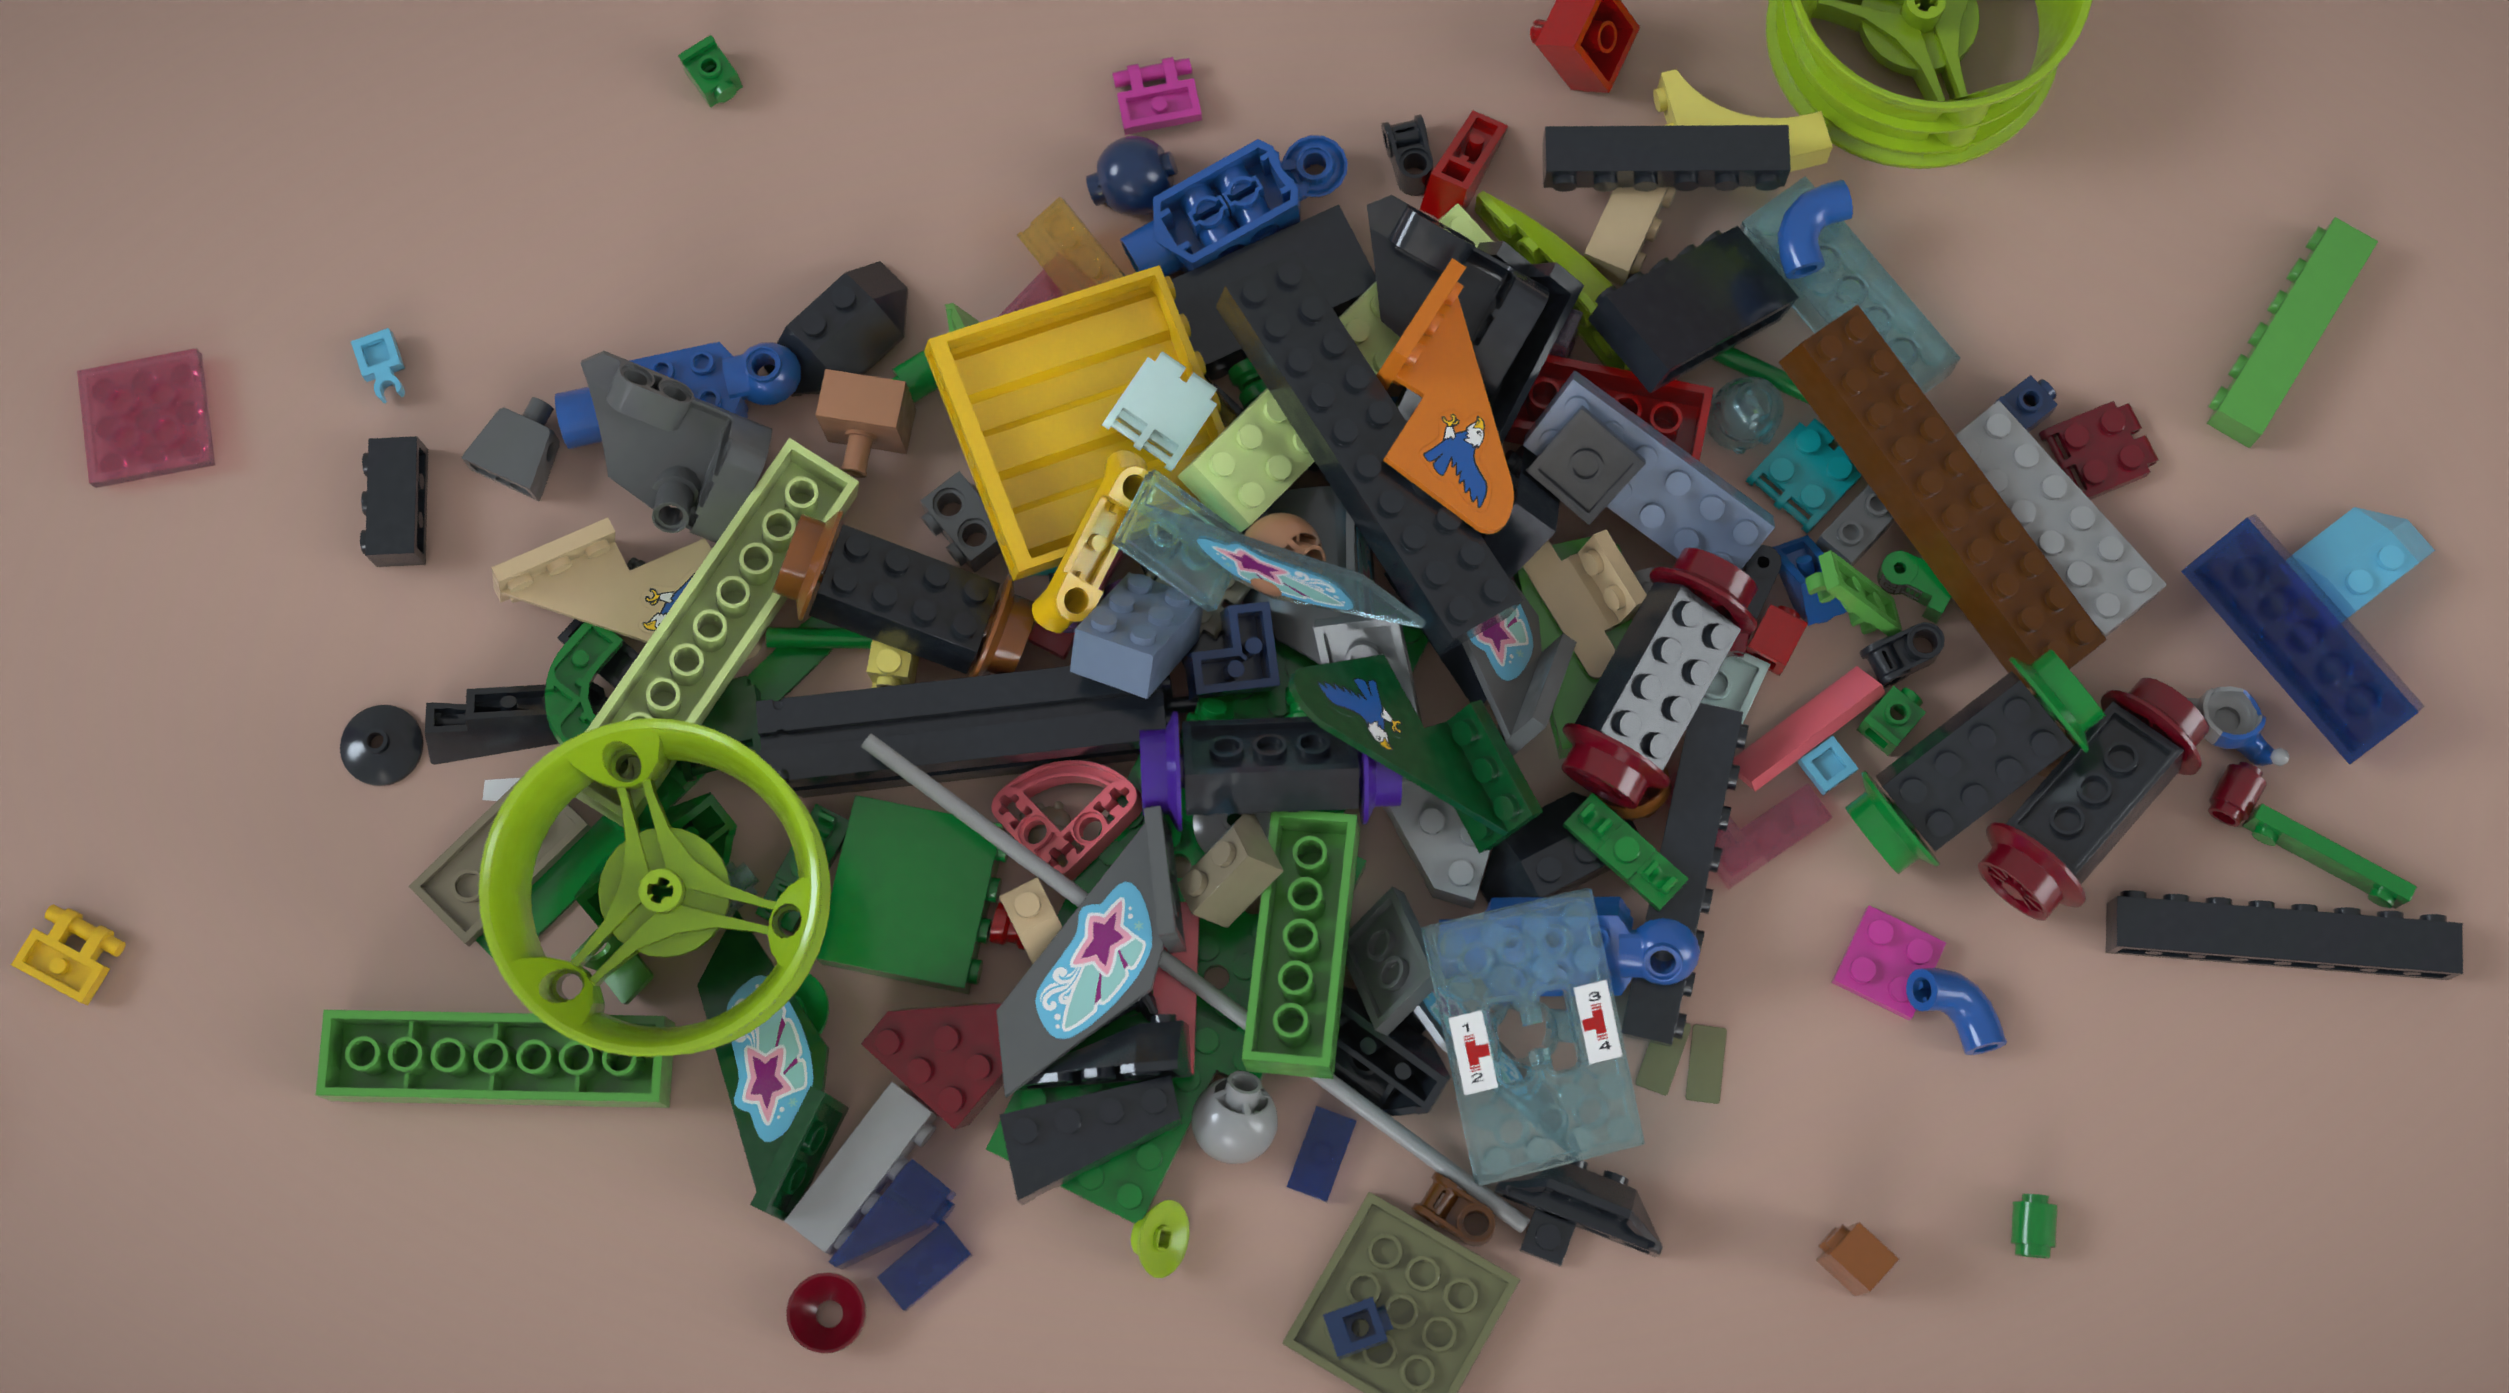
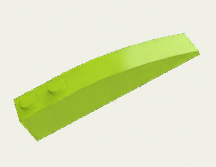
(1543, 246)

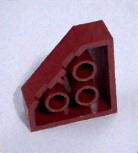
(943, 1056)

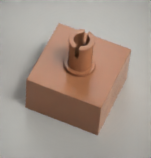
(865, 416)

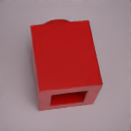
(1777, 637)

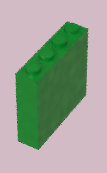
(911, 896)

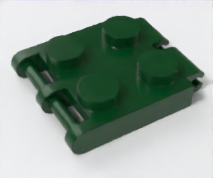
(732, 716)

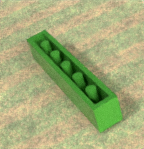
(2291, 332)

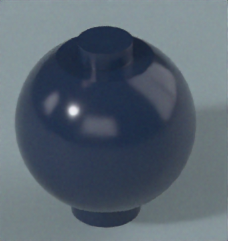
(1131, 175)

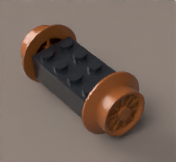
(905, 598)

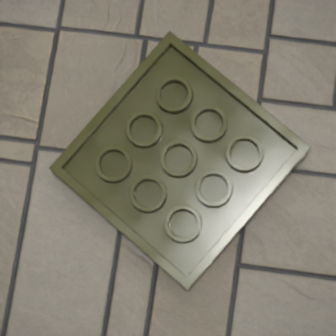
(1435, 1294)

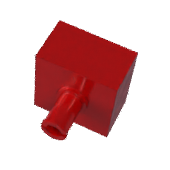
(1586, 41)

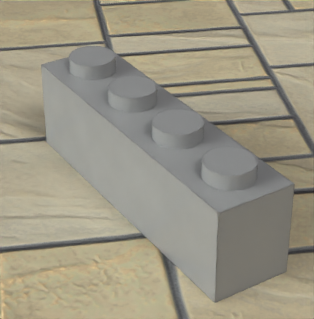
(862, 1168)

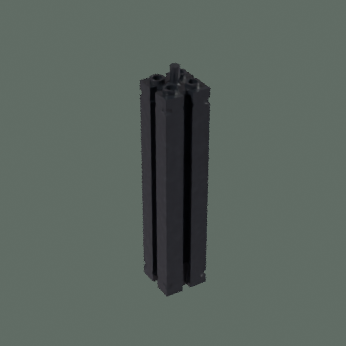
(957, 728)

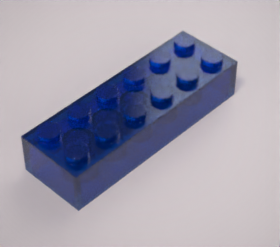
(2302, 639)

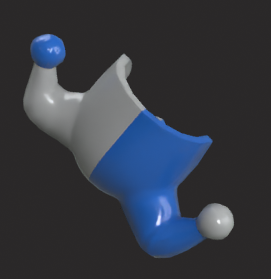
(2236, 724)

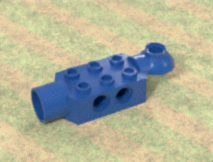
(1234, 204)
(709, 373)
(1629, 950)

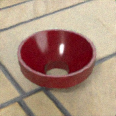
(804, 1308)

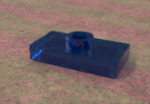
(1321, 1154)

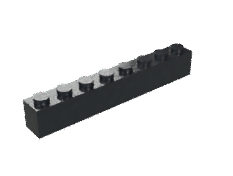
(1689, 844)
(2284, 937)

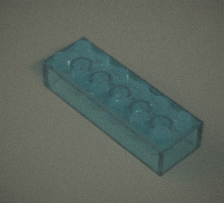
(1850, 279)

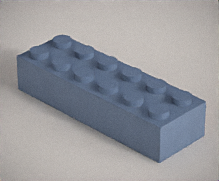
(1673, 494)

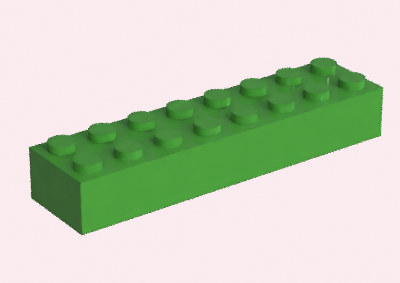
(480, 1061)

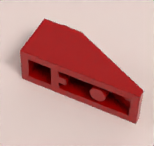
(1463, 165)

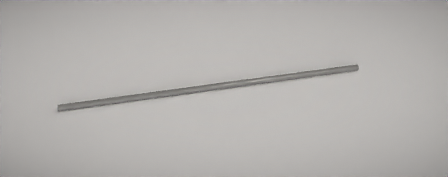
(1190, 979)

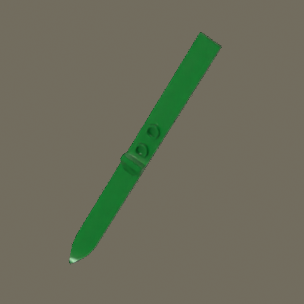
(557, 887)

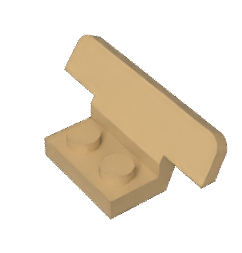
(1587, 595)

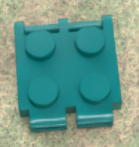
(1806, 473)

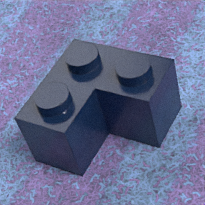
(1246, 662)

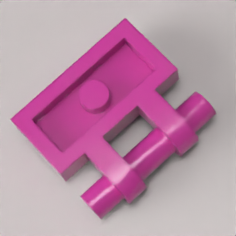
(1161, 104)

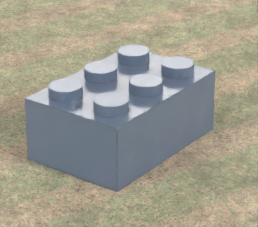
(1136, 635)

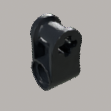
(1409, 148)
(1897, 658)

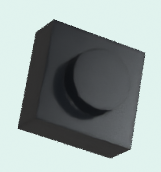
(1547, 1238)

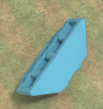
(2362, 556)

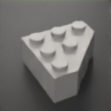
(1438, 845)

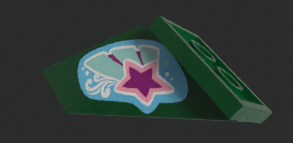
(772, 1078)

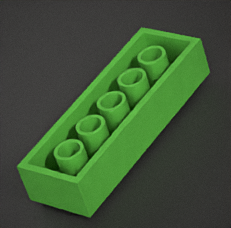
(1302, 946)

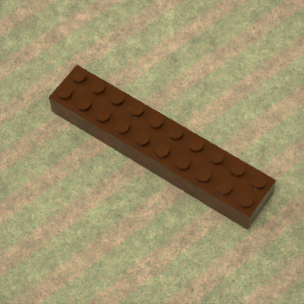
(1938, 495)

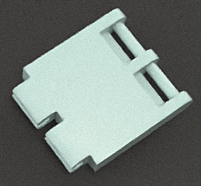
(1162, 409)

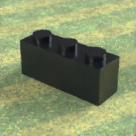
(395, 501)

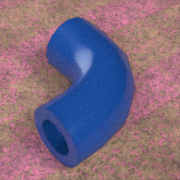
(1804, 222)
(1962, 1002)

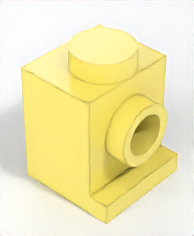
(891, 665)

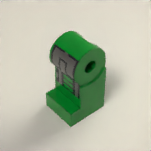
(1913, 578)

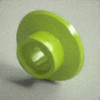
(1161, 1238)

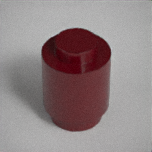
(2236, 793)

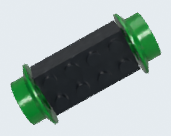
(1974, 761)

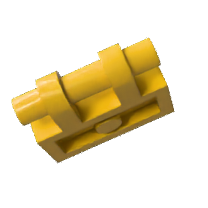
(61, 966)

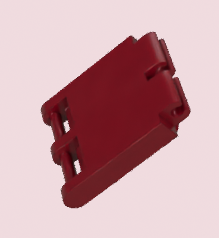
(2102, 448)

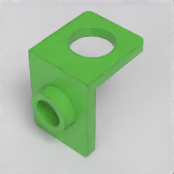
(625, 981)

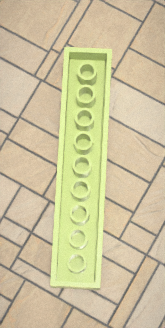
(1260, 448)
(721, 609)

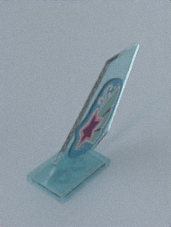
(1203, 552)

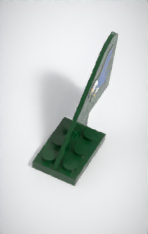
(1453, 760)

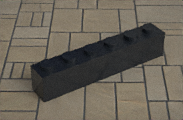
(1666, 157)

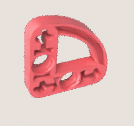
(1057, 841)

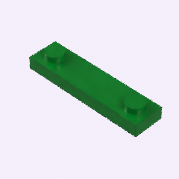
(2277, 829)

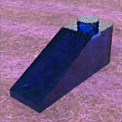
(903, 1210)

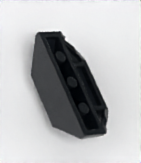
(847, 326)
(1542, 856)
(1392, 1071)
(1589, 1201)

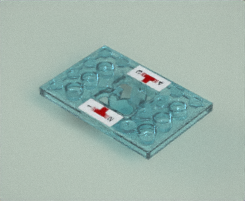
(1509, 962)

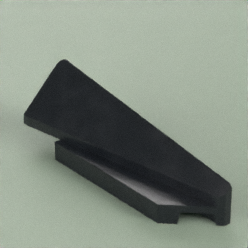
(493, 722)

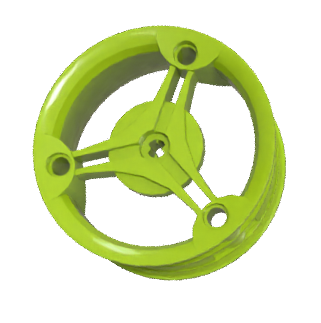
(1919, 45)
(626, 885)

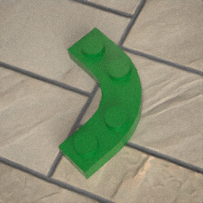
(571, 677)

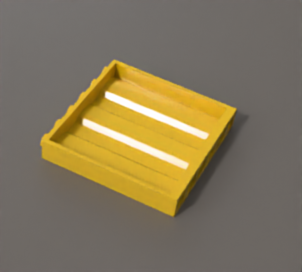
(1034, 398)

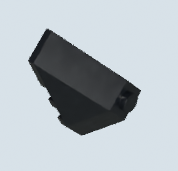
(1128, 1056)

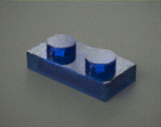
(924, 1266)

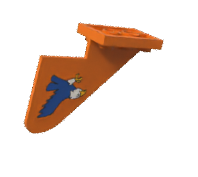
(1451, 437)

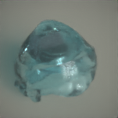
(1745, 414)

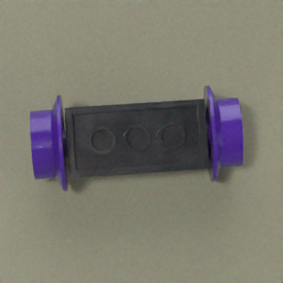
(1259, 769)

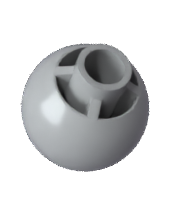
(1235, 1119)

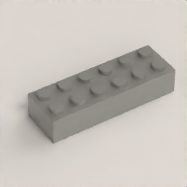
(2061, 520)

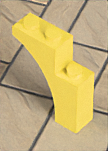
(1686, 107)

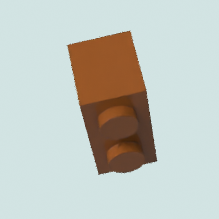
(1855, 1258)

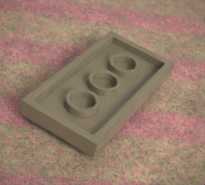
(452, 880)

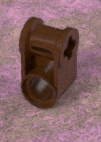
(1453, 1210)

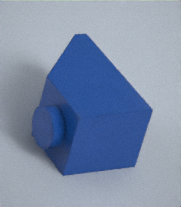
(1798, 562)

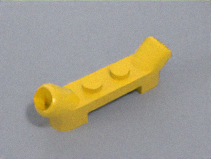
(1077, 580)

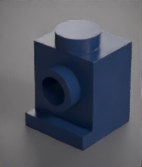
(2038, 395)
(1340, 1327)

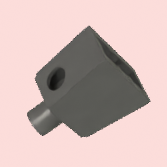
(516, 449)

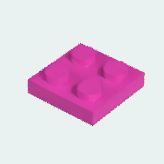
(1883, 958)

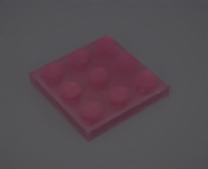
(145, 418)

